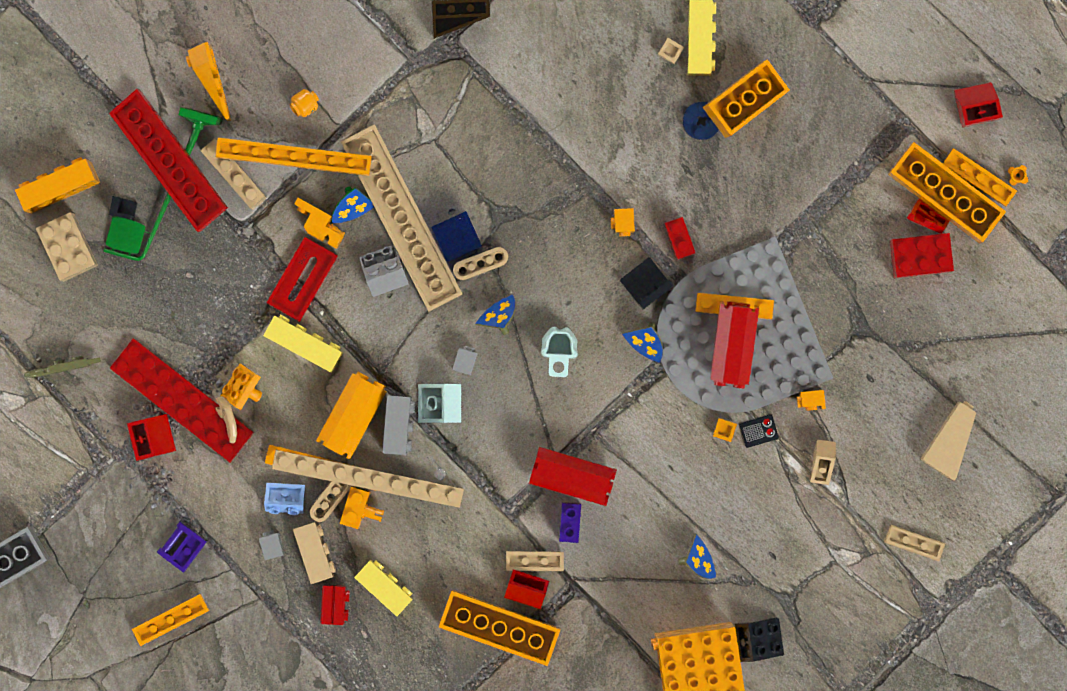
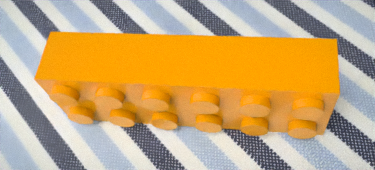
(947, 193)
(499, 627)

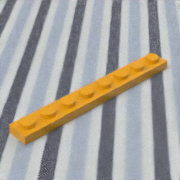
(293, 156)

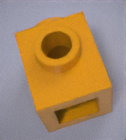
(623, 222)

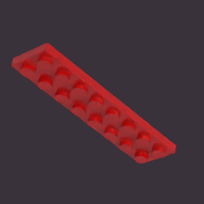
(168, 160)
(178, 398)

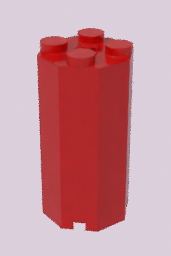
(734, 344)
(572, 476)

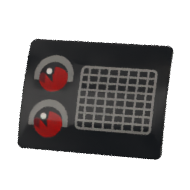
(759, 431)

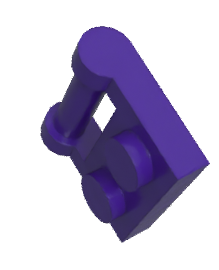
(186, 551)

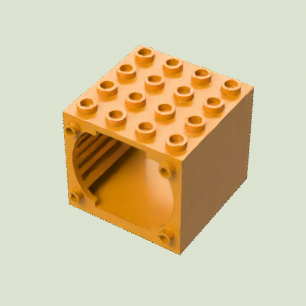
(699, 658)

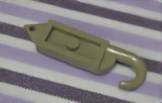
(61, 366)

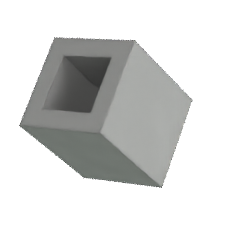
(465, 360)
(271, 545)

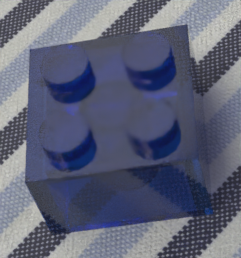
(456, 237)

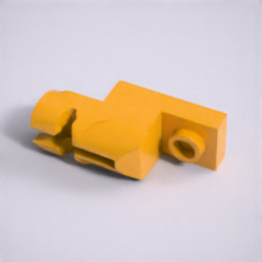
(318, 224)

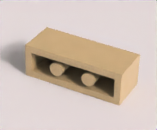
(314, 552)

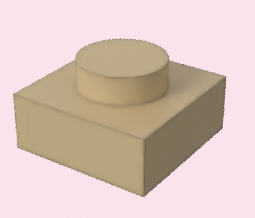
(671, 51)

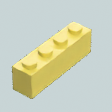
(700, 37)
(303, 344)

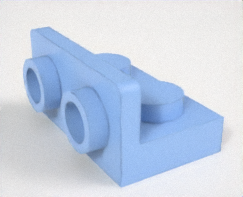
(284, 498)

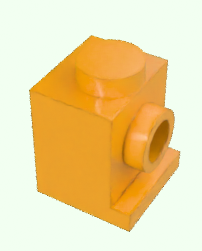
(811, 400)

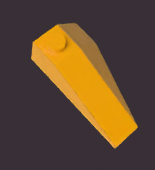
(204, 65)

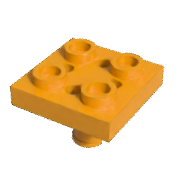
(241, 387)

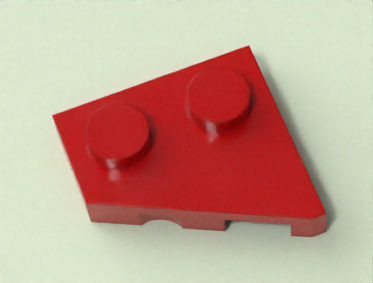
(928, 217)

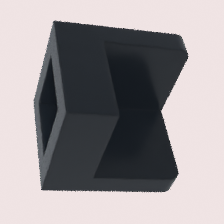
(123, 208)

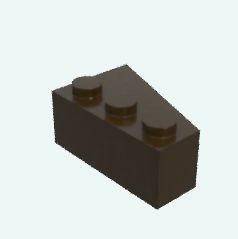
(456, 14)

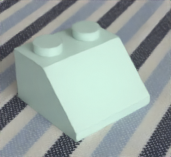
(439, 403)

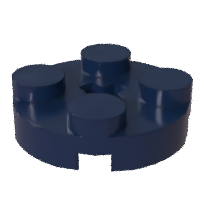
(690, 122)

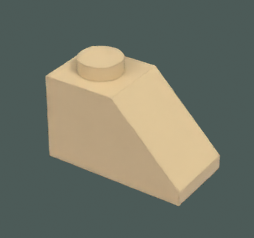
(823, 462)

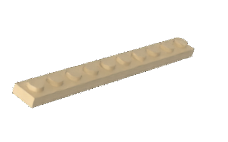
(367, 478)

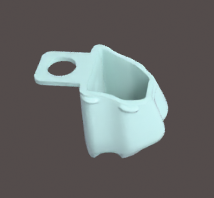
(559, 346)

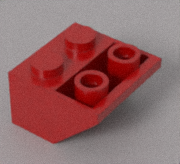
(978, 104)
(151, 437)

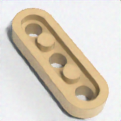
(489, 260)
(326, 503)

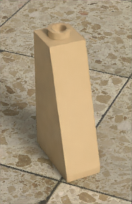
(950, 442)

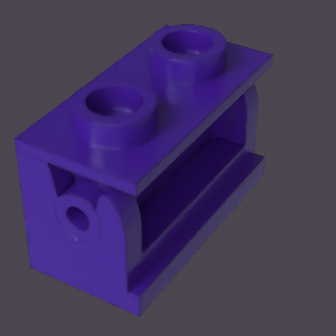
(570, 522)

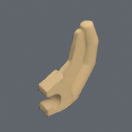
(226, 413)

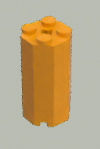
(352, 414)

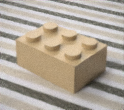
(66, 246)

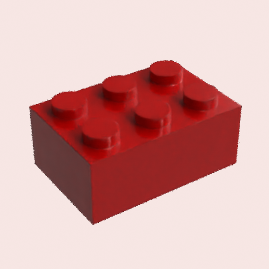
(921, 255)

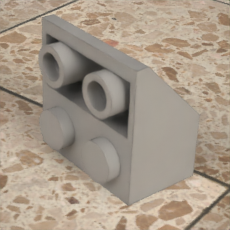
(383, 270)

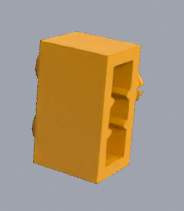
(357, 508)

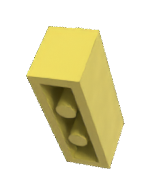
(384, 587)

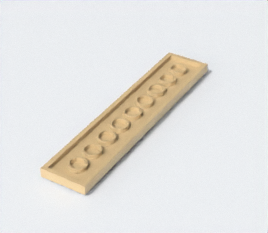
(403, 221)

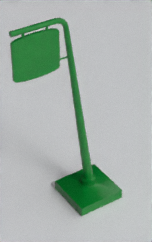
(128, 234)

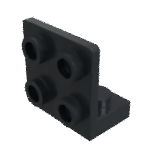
(646, 283)
(759, 640)

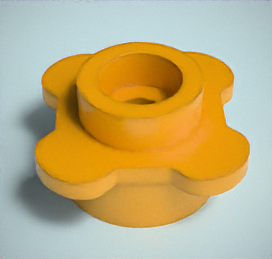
(1019, 170)

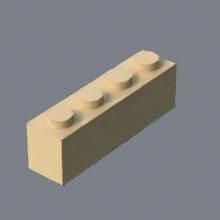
(235, 176)

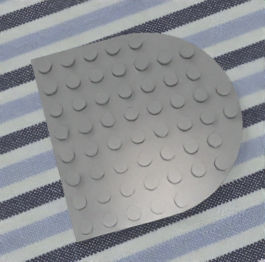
(785, 348)

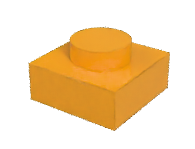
(724, 430)

